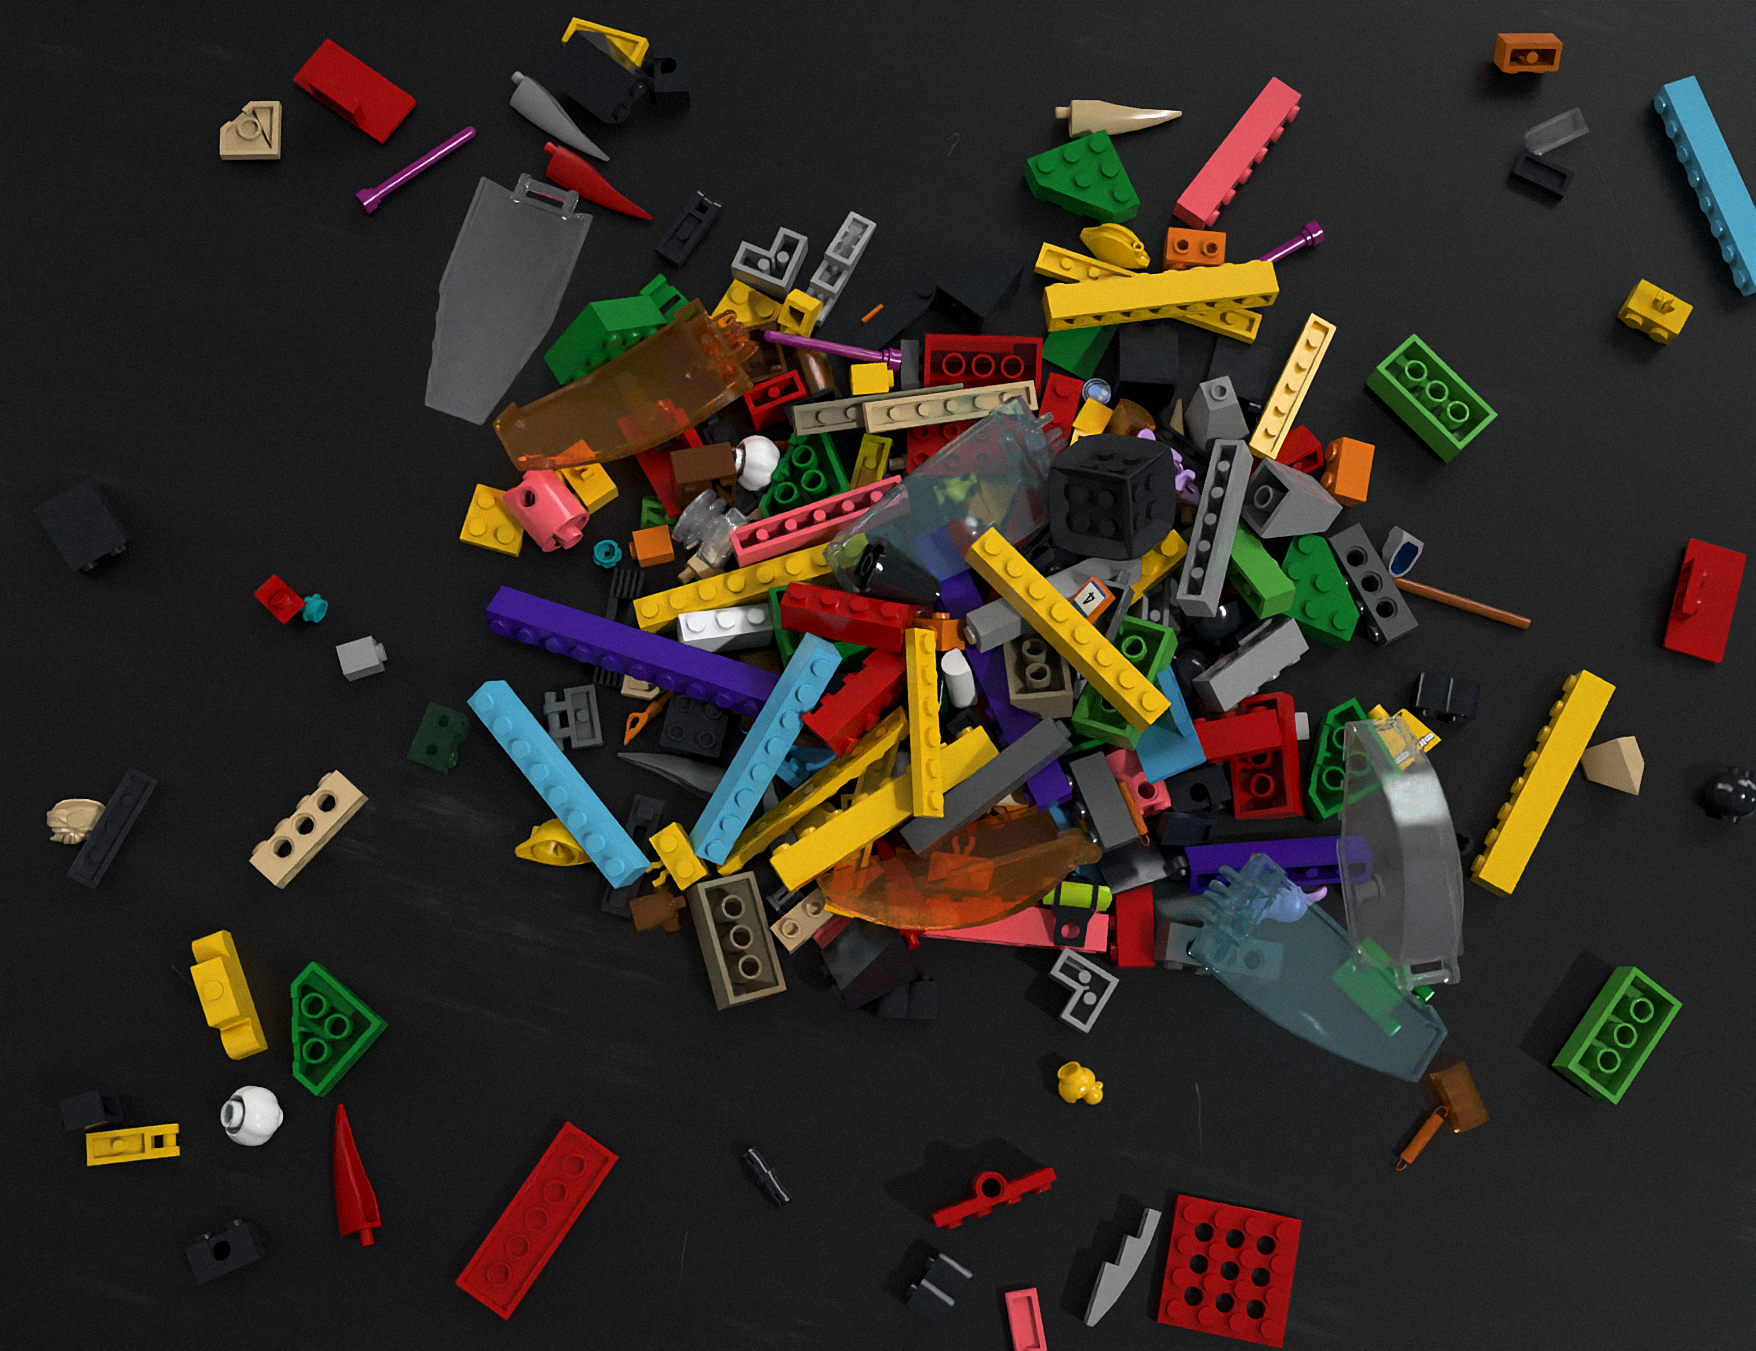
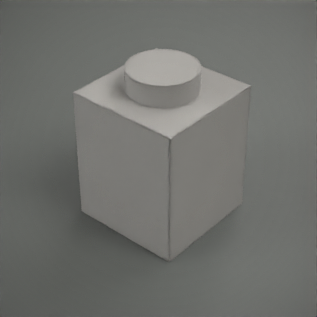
(361, 658)

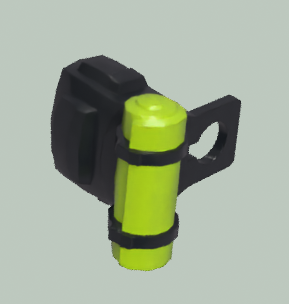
(1077, 900)

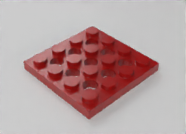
(1273, 1295)

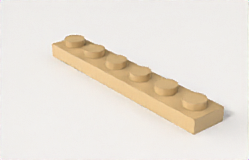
(943, 406)

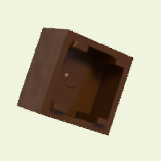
(768, 359)
(701, 469)

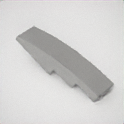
(840, 262)
(1115, 1277)

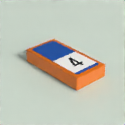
(1092, 599)

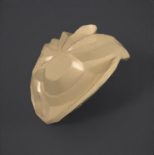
(74, 819)

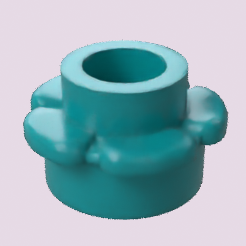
(607, 546)
(314, 608)

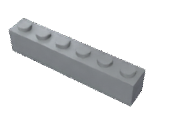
(1215, 528)

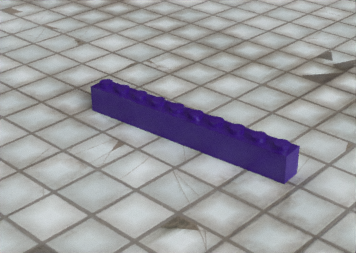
(630, 651)
(1049, 785)

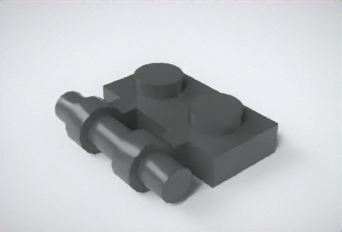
(582, 717)

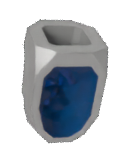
(1400, 552)

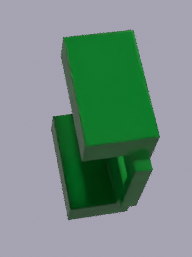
(661, 293)

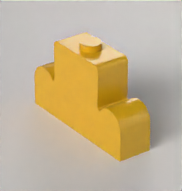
(226, 995)

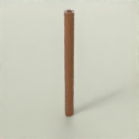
(1462, 603)

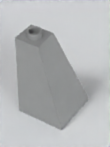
(1215, 415)

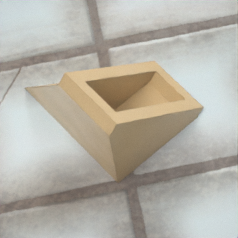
(1614, 764)

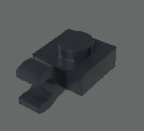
(720, 431)

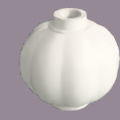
(755, 462)
(251, 1115)

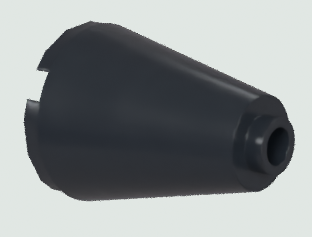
(893, 575)

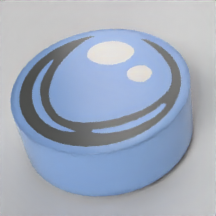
(1097, 390)

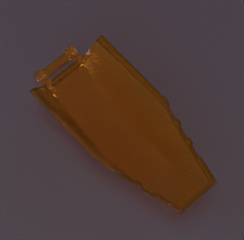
(969, 881)

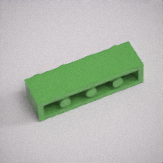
(1258, 575)

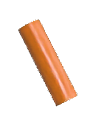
(865, 319)

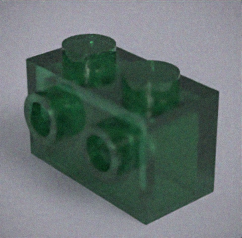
(439, 738)

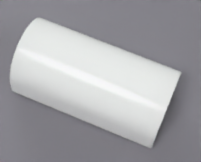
(958, 679)

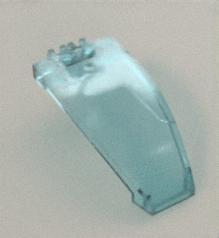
(975, 482)
(1300, 973)

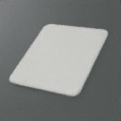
(1302, 726)

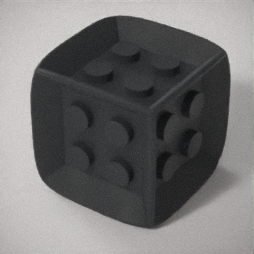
(1111, 496)

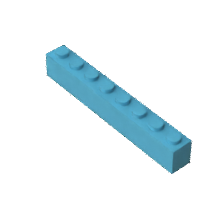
(1712, 176)
(764, 748)
(559, 783)

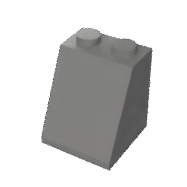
(1286, 502)

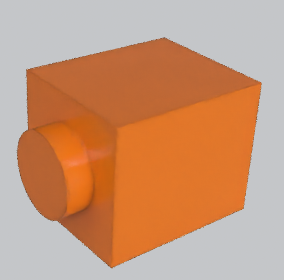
(652, 546)

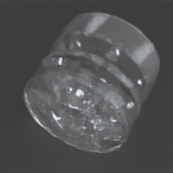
(705, 524)

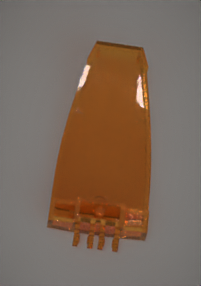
(636, 398)

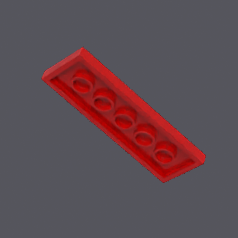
(537, 1220)

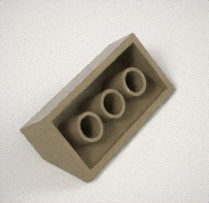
(1038, 677)
(735, 940)

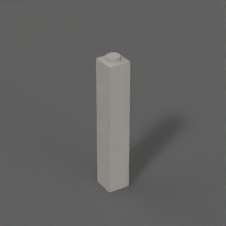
(1000, 622)

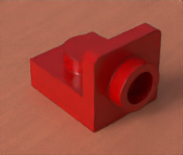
(279, 599)

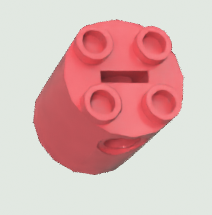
(547, 510)
(1148, 797)

